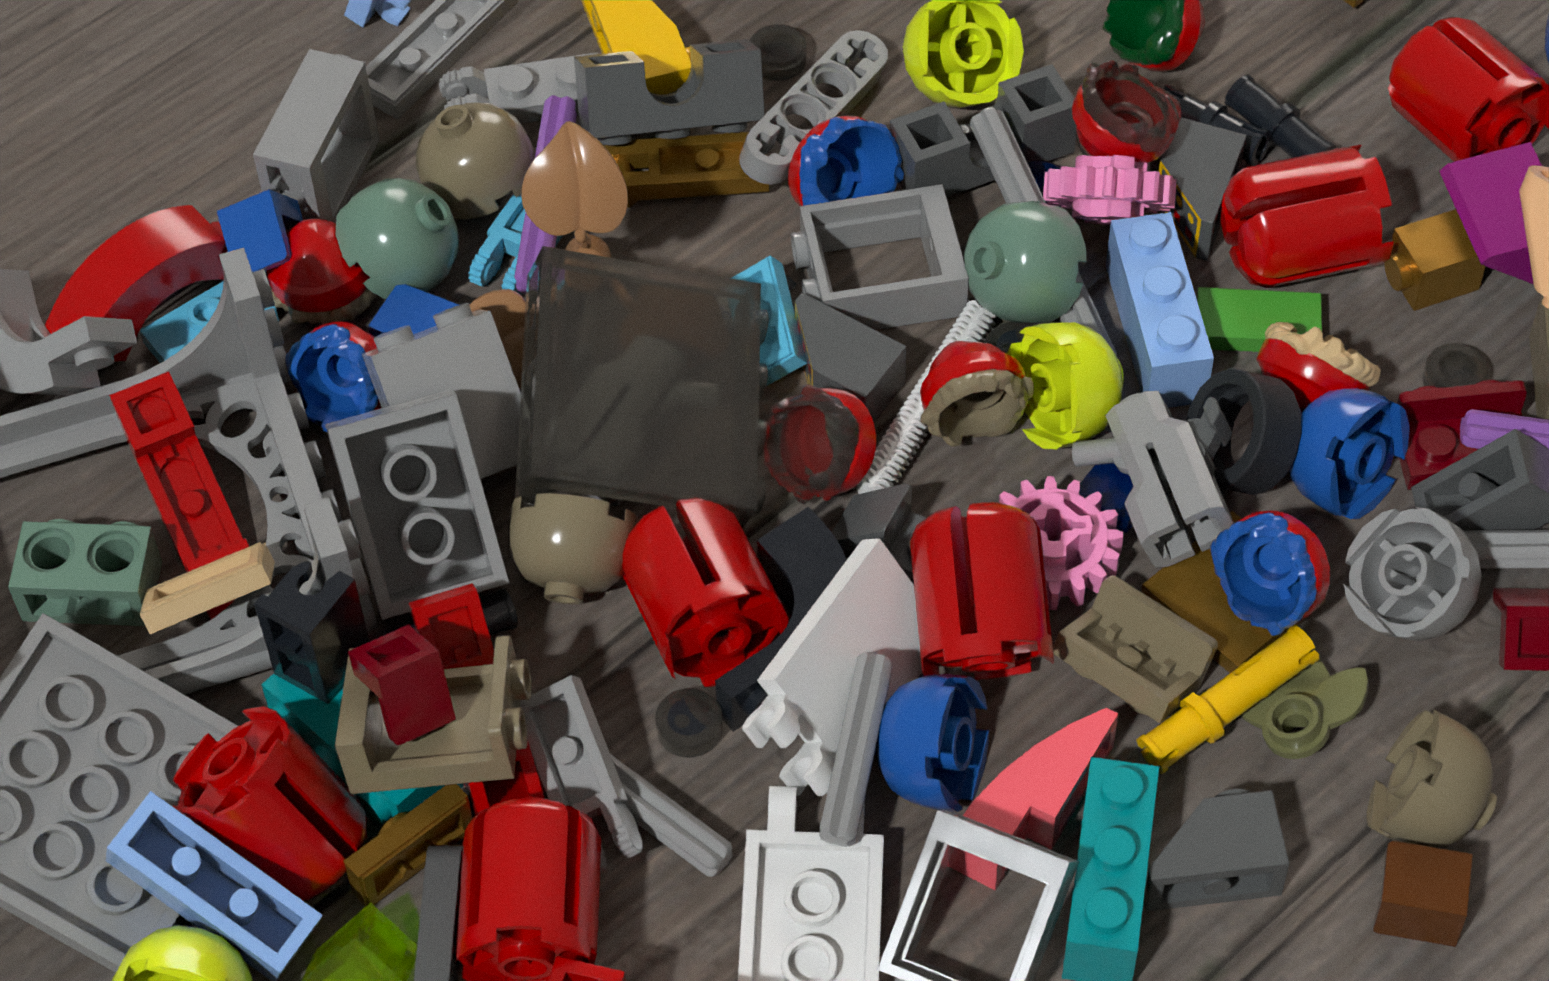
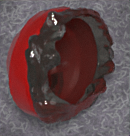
(1124, 113)
(819, 442)

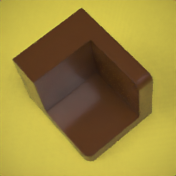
(1424, 893)

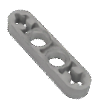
(812, 104)

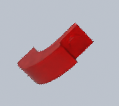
(141, 269)
(458, 629)

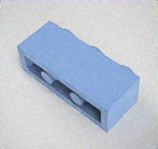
(1158, 307)
(212, 886)

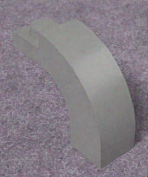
(55, 362)

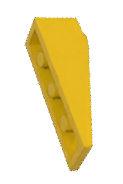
(648, 33)

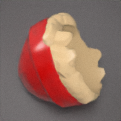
(1313, 363)

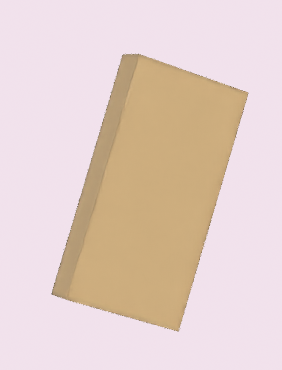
(207, 587)

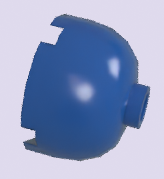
(1348, 450)
(932, 742)

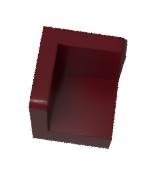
(408, 682)

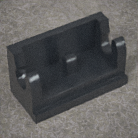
(312, 633)

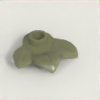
(1308, 701)

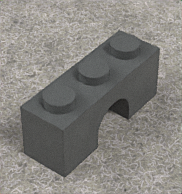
(719, 92)
(946, 153)

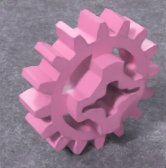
(1109, 189)
(1076, 537)

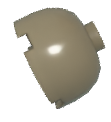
(474, 157)
(568, 545)
(1436, 785)

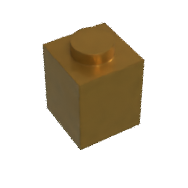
(1433, 261)

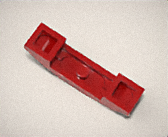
(177, 474)

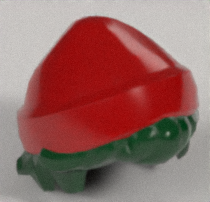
(1154, 32)

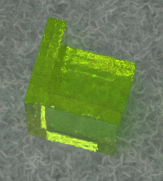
(364, 950)

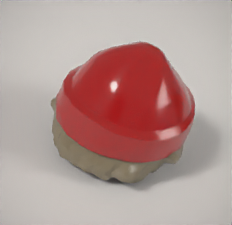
(316, 279)
(974, 392)

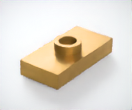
(404, 841)

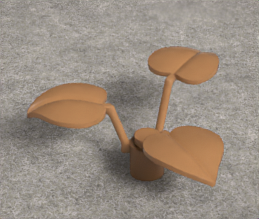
(565, 190)

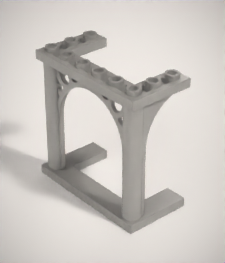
(217, 373)

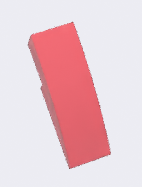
(1038, 791)

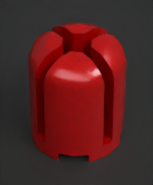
(1467, 90)
(1306, 217)
(701, 589)
(981, 591)
(273, 803)
(527, 890)

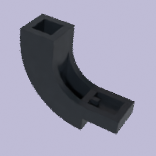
(800, 564)

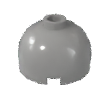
(1412, 574)

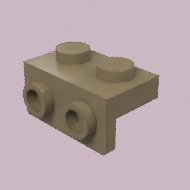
(1137, 649)

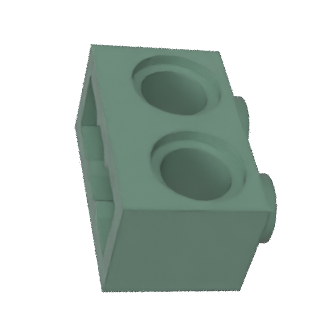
(84, 585)

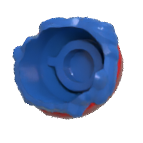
(844, 161)
(332, 372)
(1271, 569)

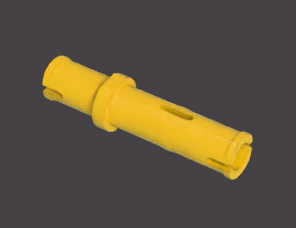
(1206, 715)

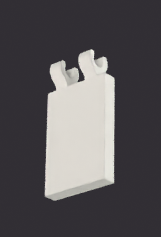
(810, 678)
(808, 902)

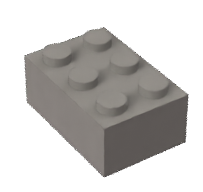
(416, 501)

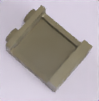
(467, 750)

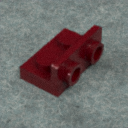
(1436, 420)

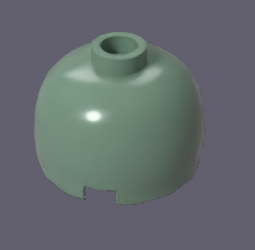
(398, 235)
(1025, 262)

